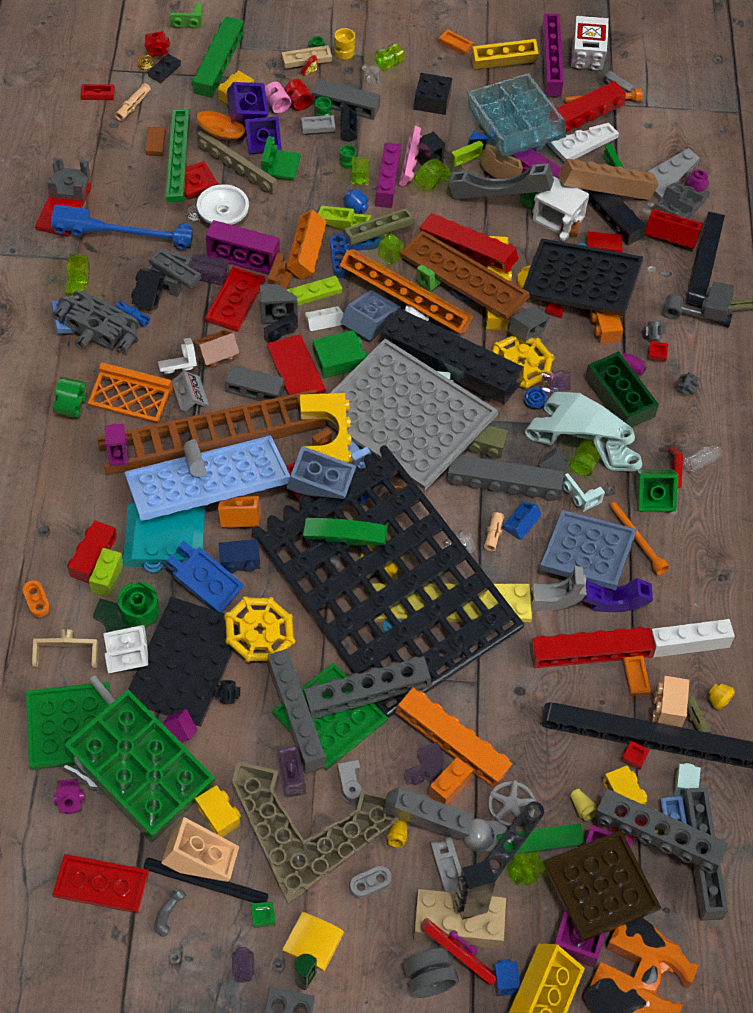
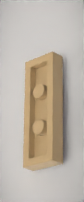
(300, 57)

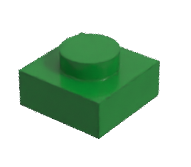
(263, 914)

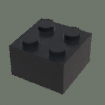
(433, 93)

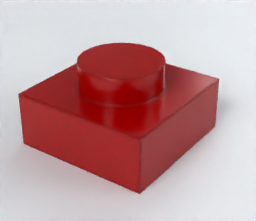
(658, 351)
(635, 755)

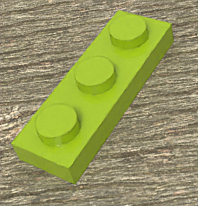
(316, 290)

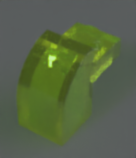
(431, 174)
(78, 273)

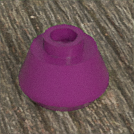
(698, 180)

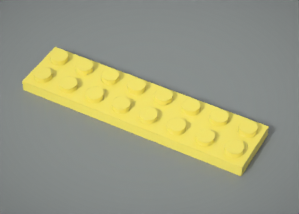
(515, 594)

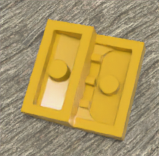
(313, 937)

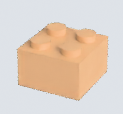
(671, 701)

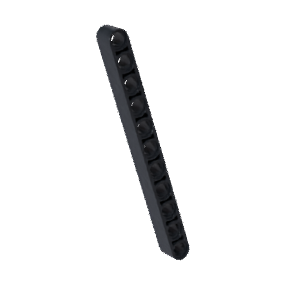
(648, 734)

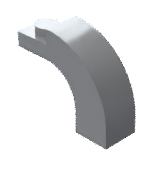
(559, 595)

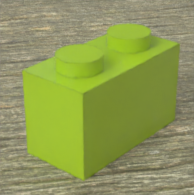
(106, 572)

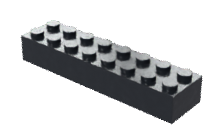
(448, 352)

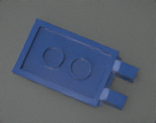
(204, 577)

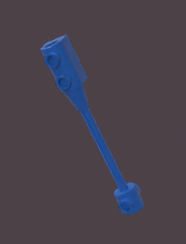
(79, 222)

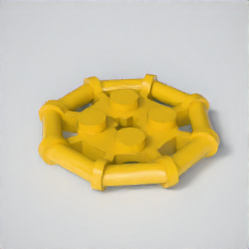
(528, 355)
(258, 618)

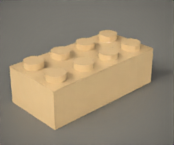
(480, 931)

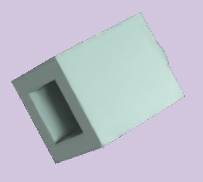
(686, 777)

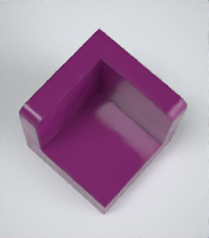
(180, 725)

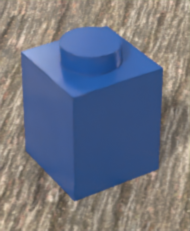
(507, 977)

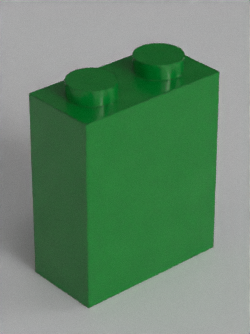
(338, 353)

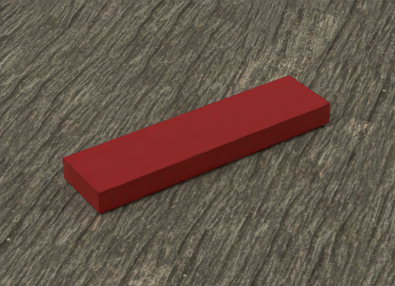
(459, 951)

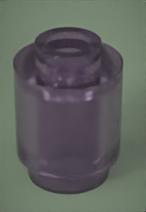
(243, 965)

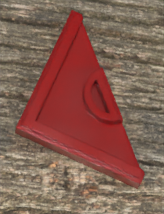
(677, 463)

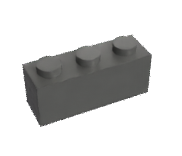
(253, 384)

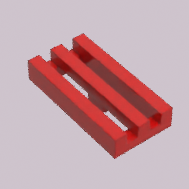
(97, 92)

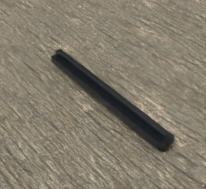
(216, 885)

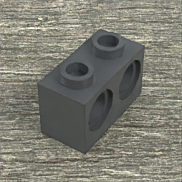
(290, 1000)

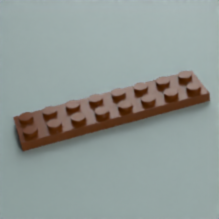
(465, 275)

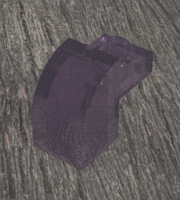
(430, 766)

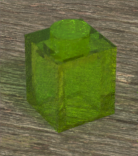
(360, 170)
(390, 248)

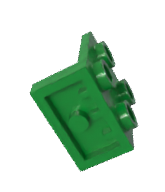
(278, 162)

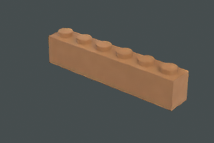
(608, 179)

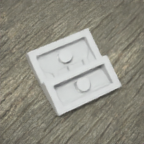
(126, 649)

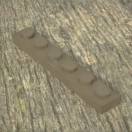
(237, 162)

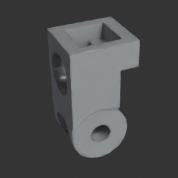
(347, 776)

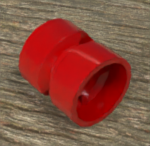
(299, 94)

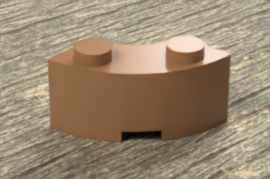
(500, 166)

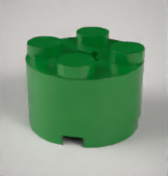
(69, 396)
(138, 604)

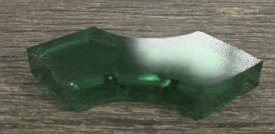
(107, 614)

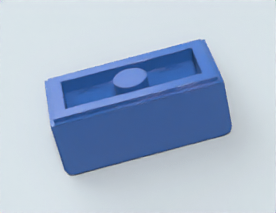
(522, 520)

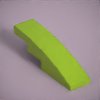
(343, 217)

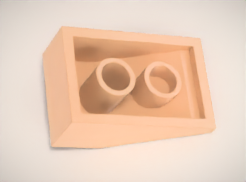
(199, 852)

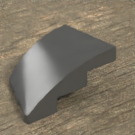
(681, 200)

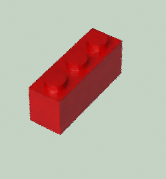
(673, 228)
(88, 551)

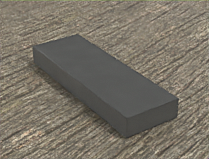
(175, 268)

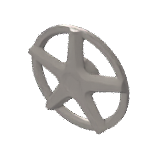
(511, 803)

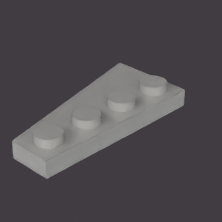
(673, 170)

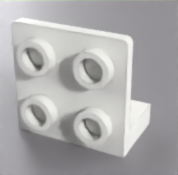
(186, 362)

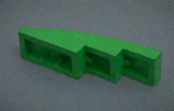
(345, 531)

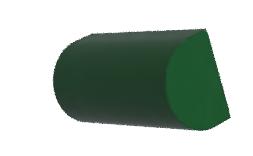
(305, 970)

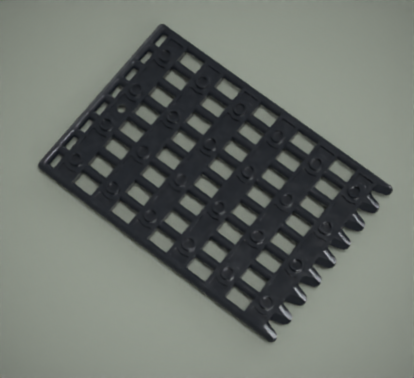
(397, 591)

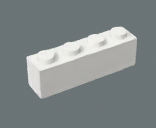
(692, 638)

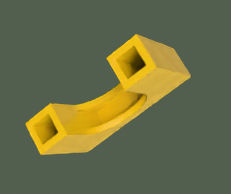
(332, 408)

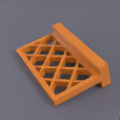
(137, 380)

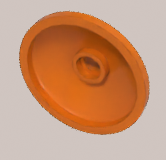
(219, 125)

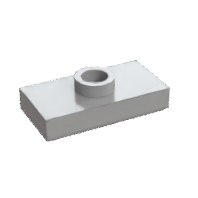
(318, 124)

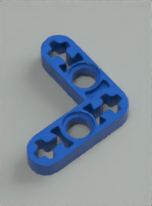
(344, 246)

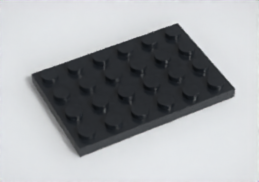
(583, 276)
(184, 661)

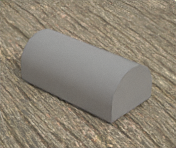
(194, 458)

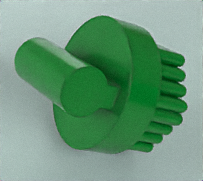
(527, 200)

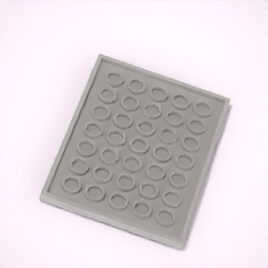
(411, 411)

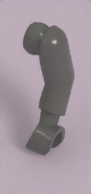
(162, 915)

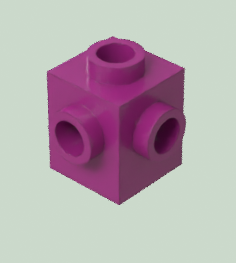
(68, 796)

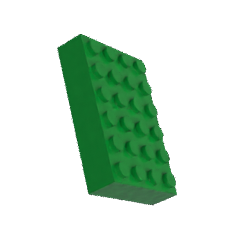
(139, 765)

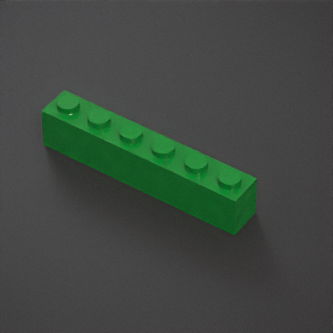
(218, 57)

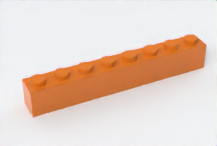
(406, 291)

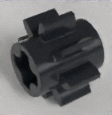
(227, 691)

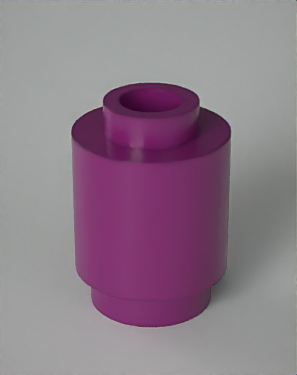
(635, 363)

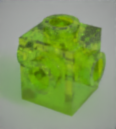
(523, 871)

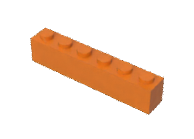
(453, 737)

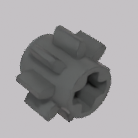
(654, 330)
(688, 383)

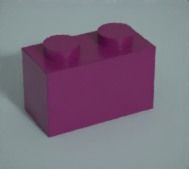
(116, 444)

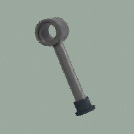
(674, 307)

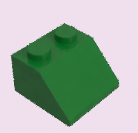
(656, 490)

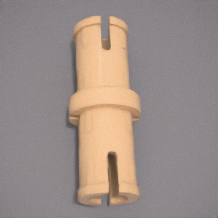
(494, 531)

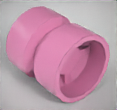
(277, 97)

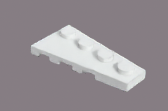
(583, 141)

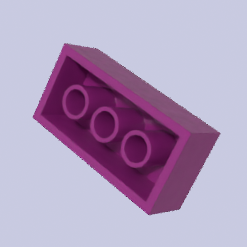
(242, 246)

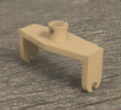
(65, 641)

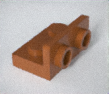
(279, 273)

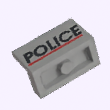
(189, 390)

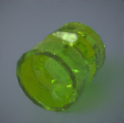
(388, 57)
(585, 459)

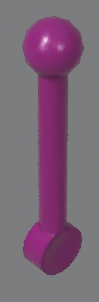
(454, 935)

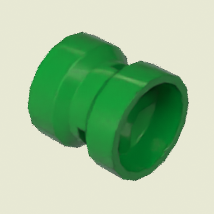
(322, 106)
(346, 155)

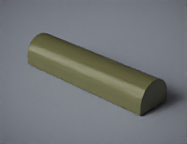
(378, 226)

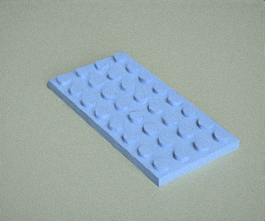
(230, 473)

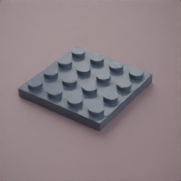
(590, 544)

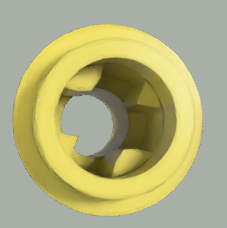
(584, 805)

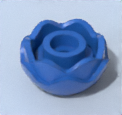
(533, 393)

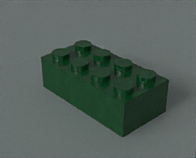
(621, 389)

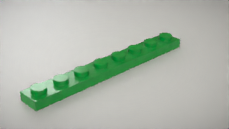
(177, 155)

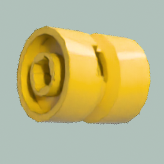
(344, 43)

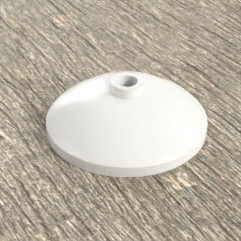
(223, 204)

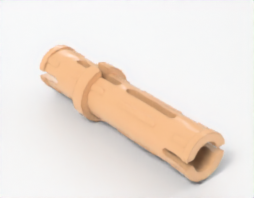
(129, 105)

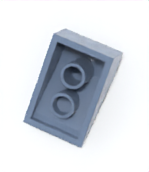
(369, 314)
(320, 475)

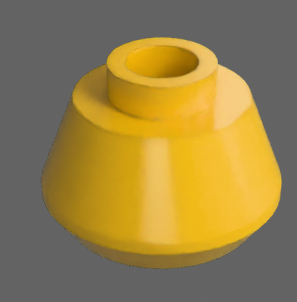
(721, 695)

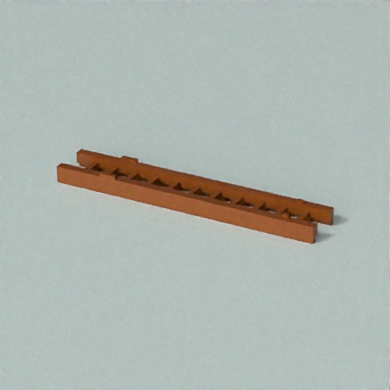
(209, 420)

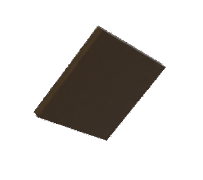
(601, 886)

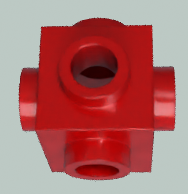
(157, 44)

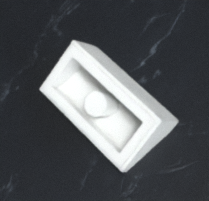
(324, 318)

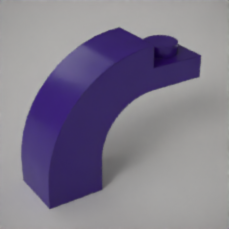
(624, 598)

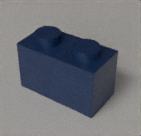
(239, 555)

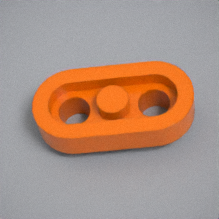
(36, 600)

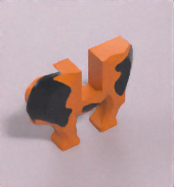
(655, 954)

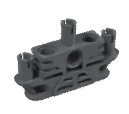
(97, 321)

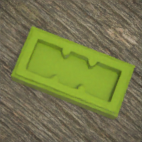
(466, 154)

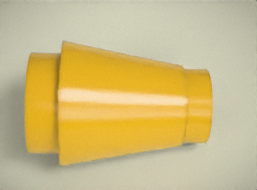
(397, 834)

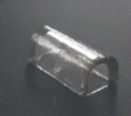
(701, 458)

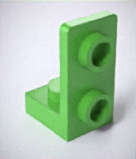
(188, 20)
(427, 278)

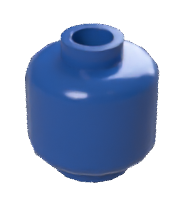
(356, 200)

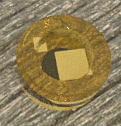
(145, 62)

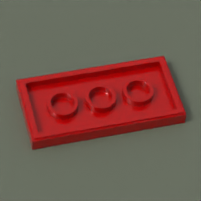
(44, 220)
(235, 299)
(295, 365)
(100, 883)

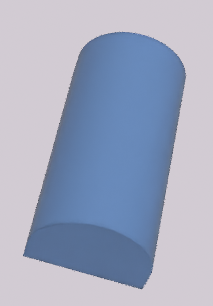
(674, 808)

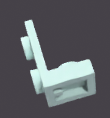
(584, 501)

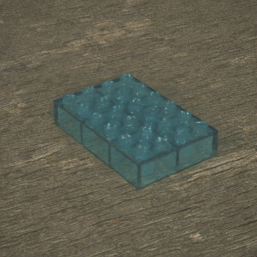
(516, 114)

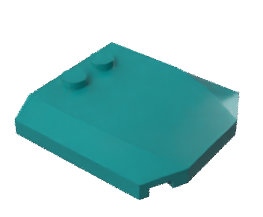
(159, 537)

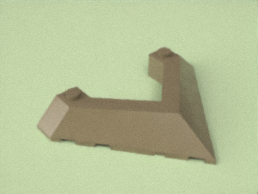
(299, 861)

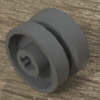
(430, 973)

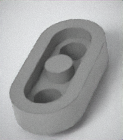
(625, 85)
(369, 882)

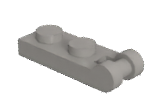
(446, 863)

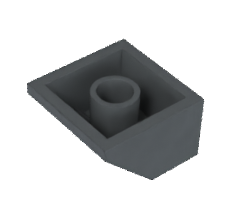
(276, 303)

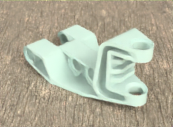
(586, 419)

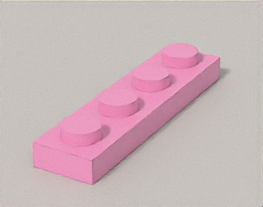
(409, 159)

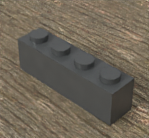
(360, 101)
(428, 813)

